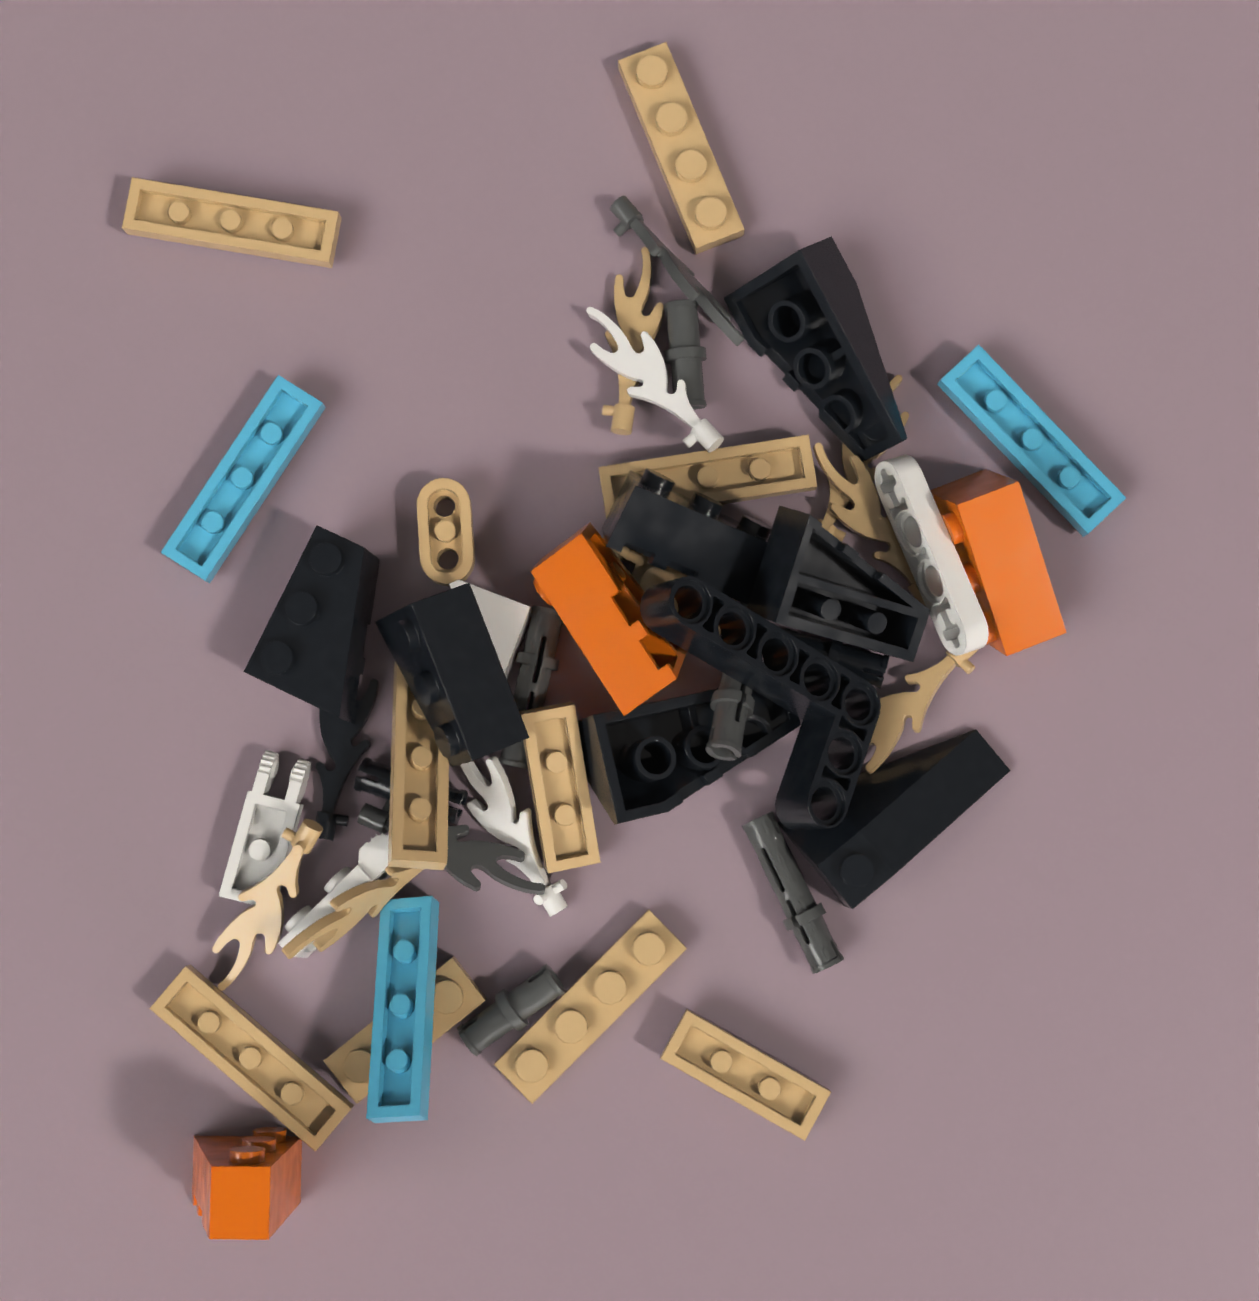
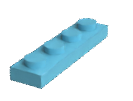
(1031, 441)
(243, 479)
(403, 1011)

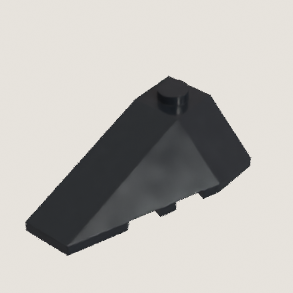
(819, 335)
(659, 753)
(899, 814)

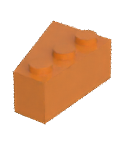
(1001, 559)
(603, 615)
(246, 1182)

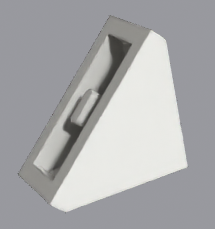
(505, 622)

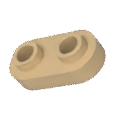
(447, 533)

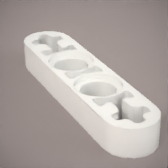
(931, 555)

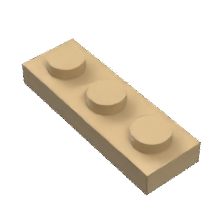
(560, 787)
(454, 999)
(745, 1074)

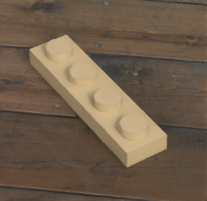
(680, 148)
(231, 222)
(727, 472)
(416, 787)
(590, 1006)
(252, 1057)

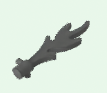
(679, 272)
(464, 855)

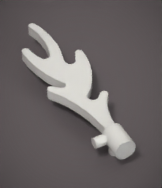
(651, 370)
(502, 822)

